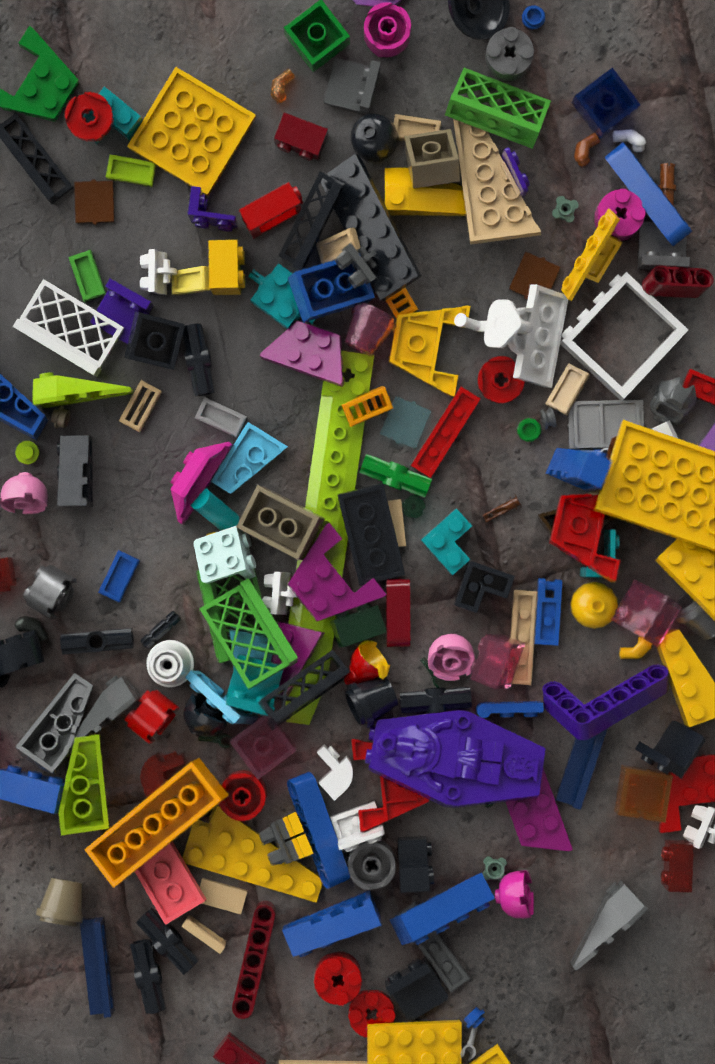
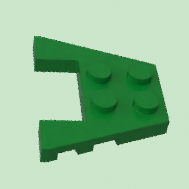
(46, 85)

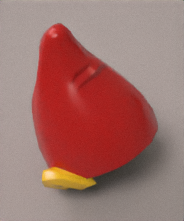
(367, 664)

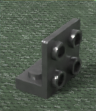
(657, 251)

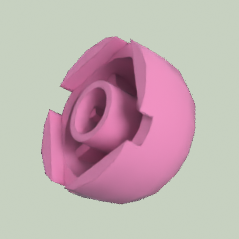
(24, 493)
(451, 657)

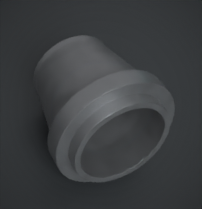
(695, 618)

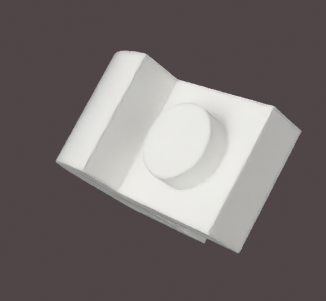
(339, 776)

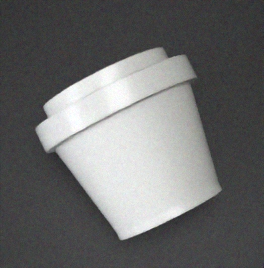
(178, 655)

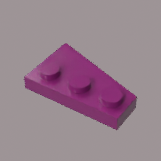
(303, 643)

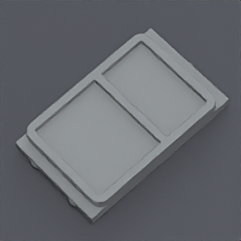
(597, 422)

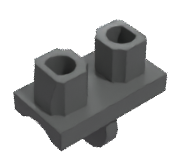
(351, 256)

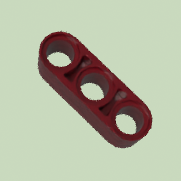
(677, 282)
(398, 612)

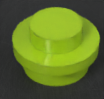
(27, 452)

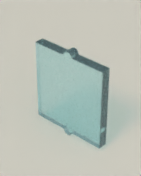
(405, 422)

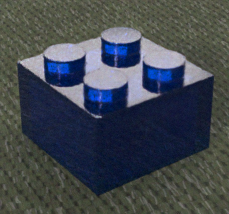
(605, 103)

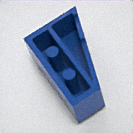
(31, 789)

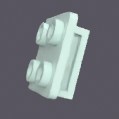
(224, 555)

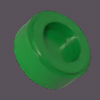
(528, 430)

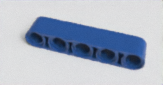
(652, 197)
(318, 829)

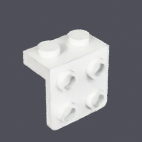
(348, 828)

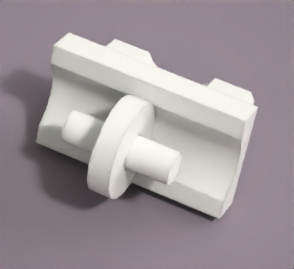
(158, 273)
(281, 594)
(698, 836)

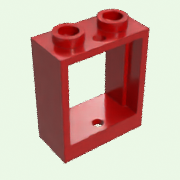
(271, 209)

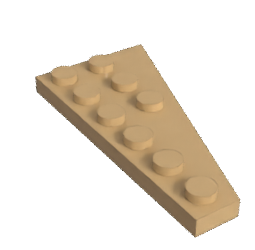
(489, 191)

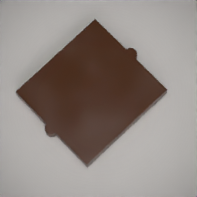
(94, 202)
(533, 272)

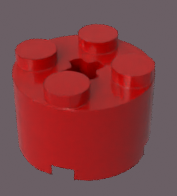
(152, 715)
(254, 802)
(338, 991)

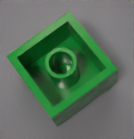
(317, 35)

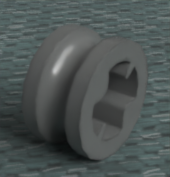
(548, 418)

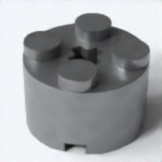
(509, 41)
(50, 591)
(376, 876)

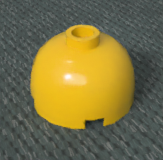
(593, 605)

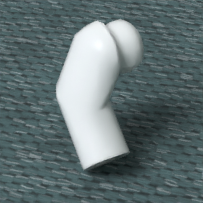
(638, 141)

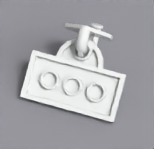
(527, 331)

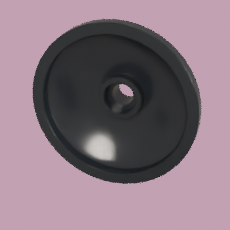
(483, 18)

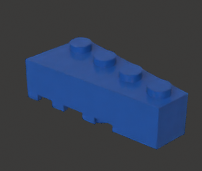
(19, 411)
(580, 468)
(442, 909)
(332, 924)

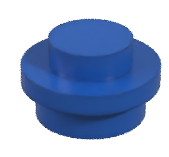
(533, 17)
(474, 1018)

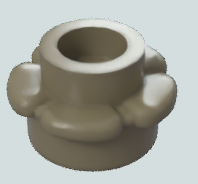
(60, 417)

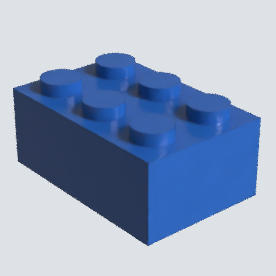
(326, 290)

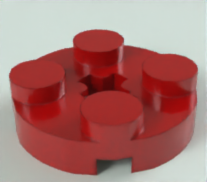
(83, 105)
(491, 389)
(370, 1000)

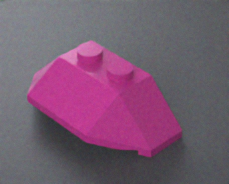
(196, 476)

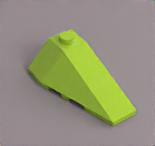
(60, 390)
(83, 796)

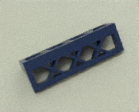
(579, 770)
(97, 966)

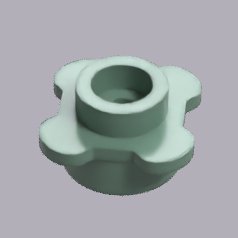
(567, 215)
(489, 864)

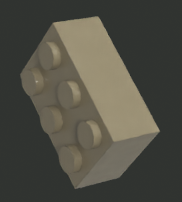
(280, 522)

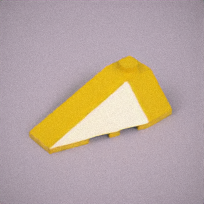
(430, 200)

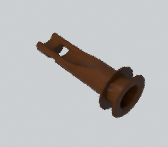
(503, 508)

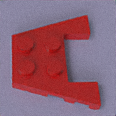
(578, 533)
(694, 788)
(395, 798)

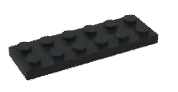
(364, 210)

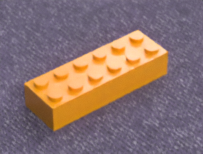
(156, 822)

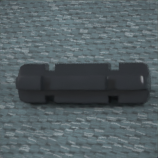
(160, 629)

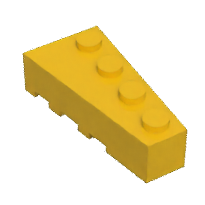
(688, 679)

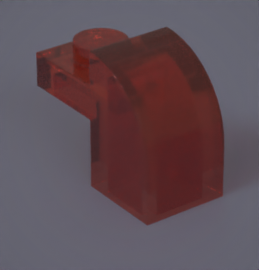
(154, 770)

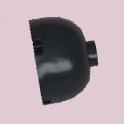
(374, 137)
(203, 718)

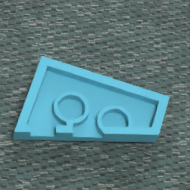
(202, 684)

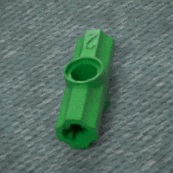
(395, 475)

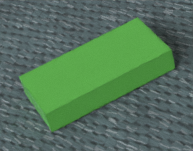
(87, 276)

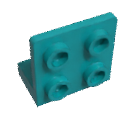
(611, 542)
(241, 697)

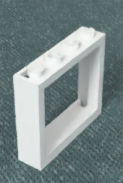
(586, 316)

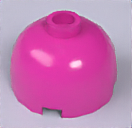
(515, 895)

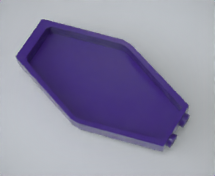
(456, 759)

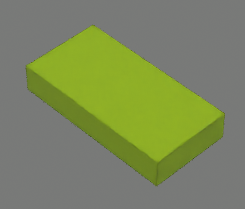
(131, 170)

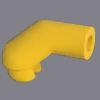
(635, 652)

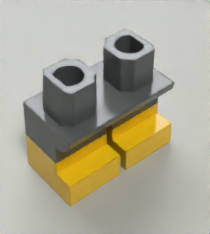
(290, 850)

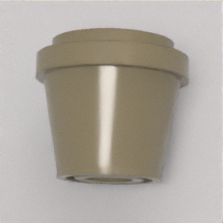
(62, 903)

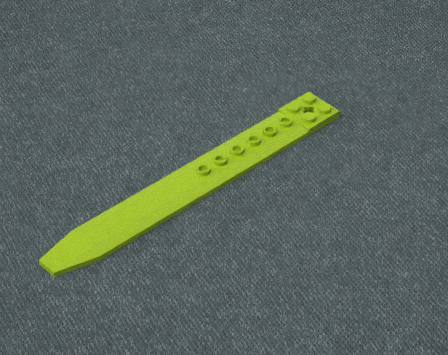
(332, 472)

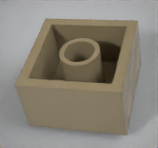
(432, 158)

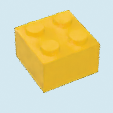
(225, 267)

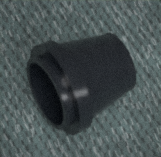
(370, 700)

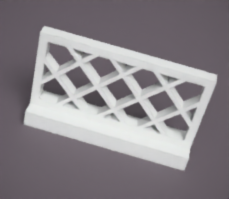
(56, 344)

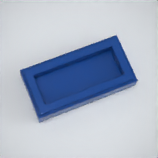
(119, 576)

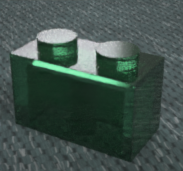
(358, 625)

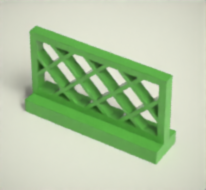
(493, 118)
(209, 594)
(266, 623)

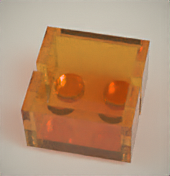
(643, 792)

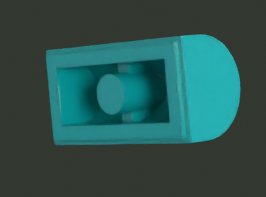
(215, 510)

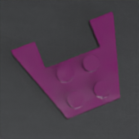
(322, 587)

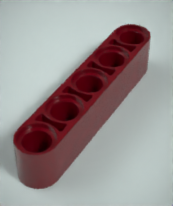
(251, 970)

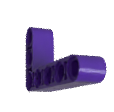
(607, 709)

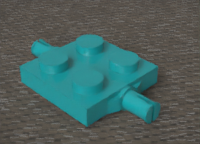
(276, 296)

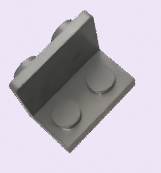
(352, 85)

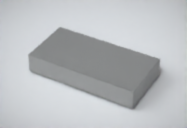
(220, 417)

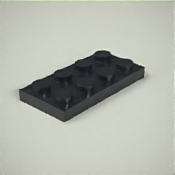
(371, 534)

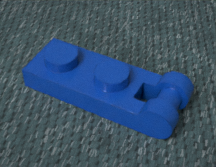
(548, 612)
(507, 709)

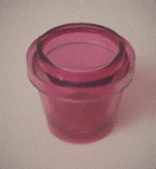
(369, 328)

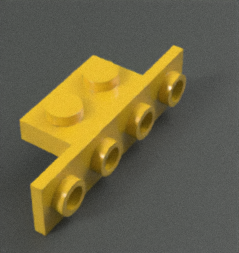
(596, 256)

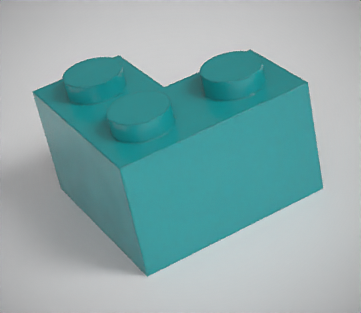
(125, 118)
(442, 540)

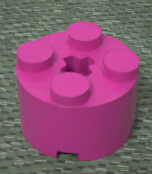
(396, 20)
(631, 208)

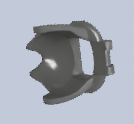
(675, 397)

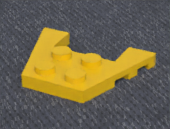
(417, 344)

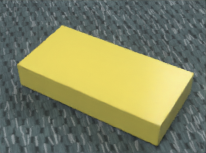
(191, 280)

